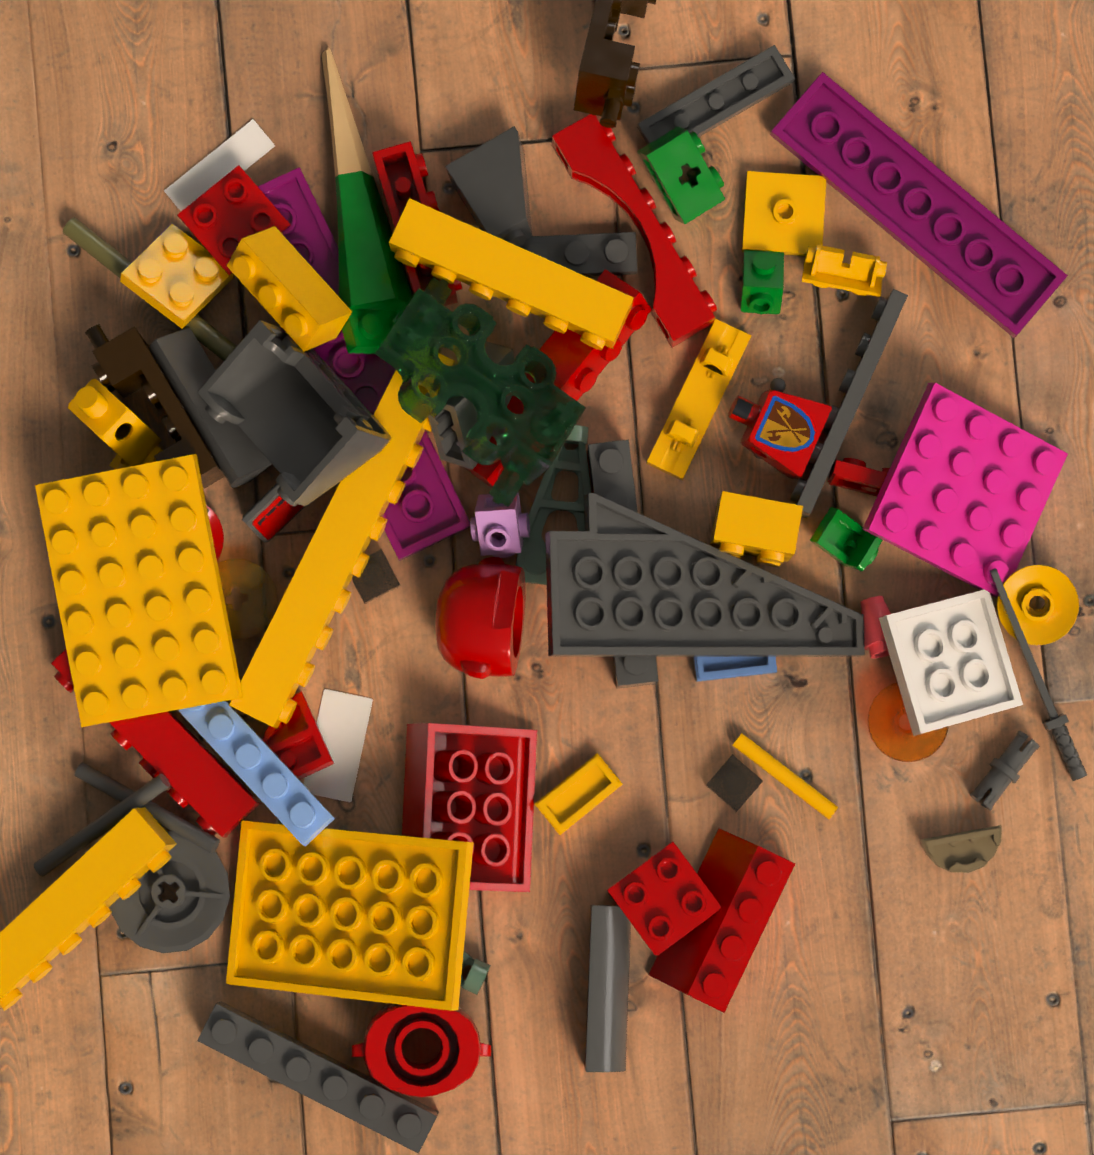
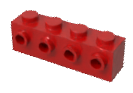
(401, 179)

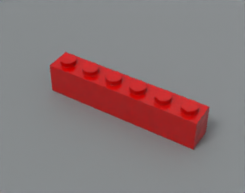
(576, 362)
(187, 764)

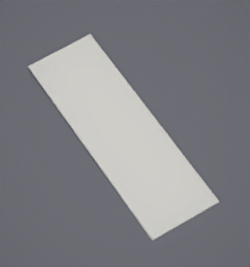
(240, 149)

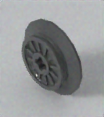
(193, 917)

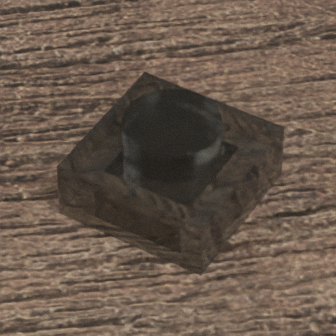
(376, 578)
(734, 783)

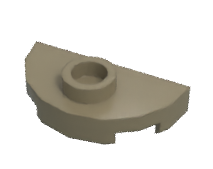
(963, 850)

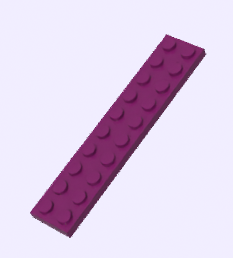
(428, 505)

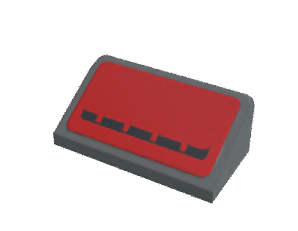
(270, 515)

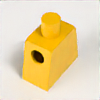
(105, 414)

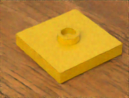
(783, 212)

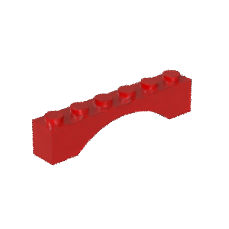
(593, 160)

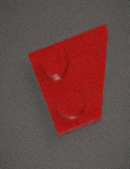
(299, 741)

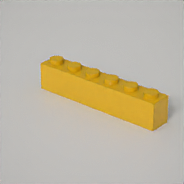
(511, 274)
(80, 900)

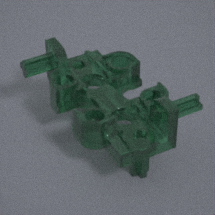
(524, 441)

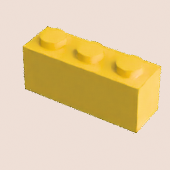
(289, 288)

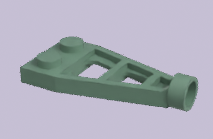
(533, 551)

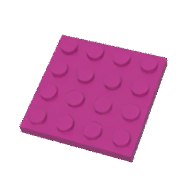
(964, 489)

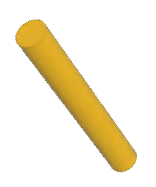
(785, 776)

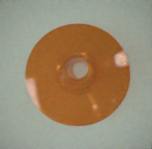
(891, 738)

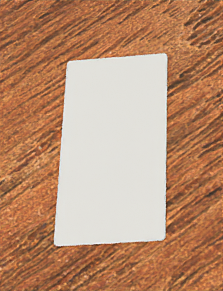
(343, 726)

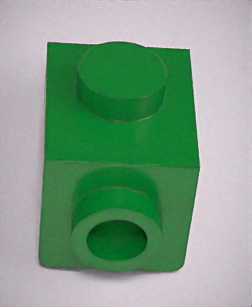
(762, 282)
(846, 540)

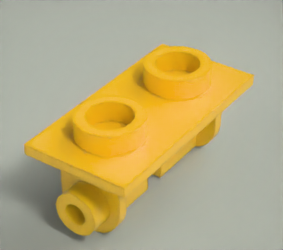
(825, 269)

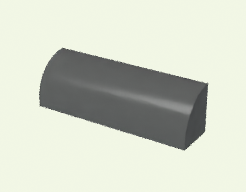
(187, 371)
(607, 990)

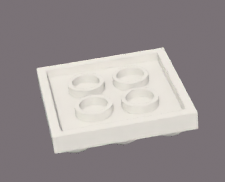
(950, 661)

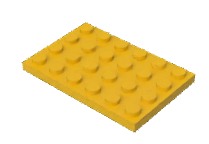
(139, 590)
(350, 915)

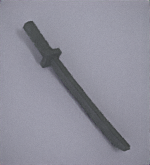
(1056, 722)

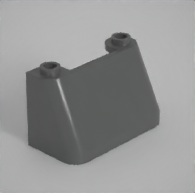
(293, 413)

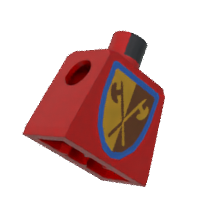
(781, 429)

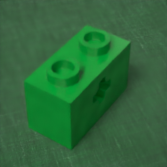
(664, 163)

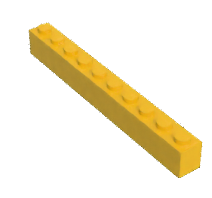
(329, 565)

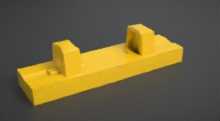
(698, 400)

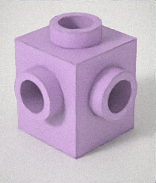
(499, 527)

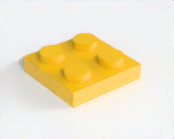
(176, 276)

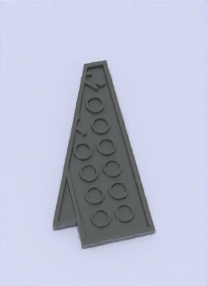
(660, 593)

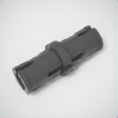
(1004, 770)

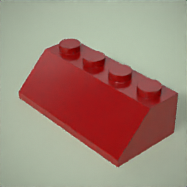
(716, 952)

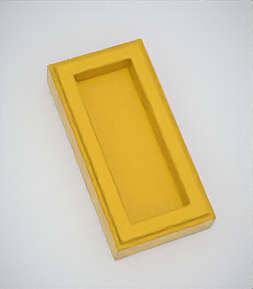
(578, 794)

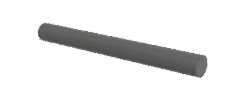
(163, 816)
(101, 825)

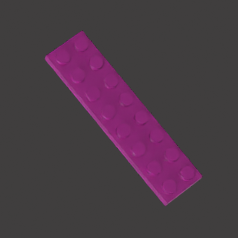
(918, 205)

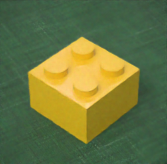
(756, 528)

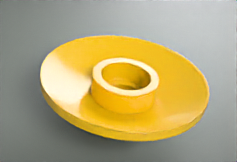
(1059, 606)

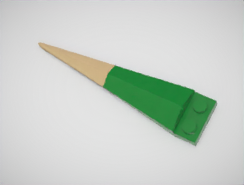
(369, 275)

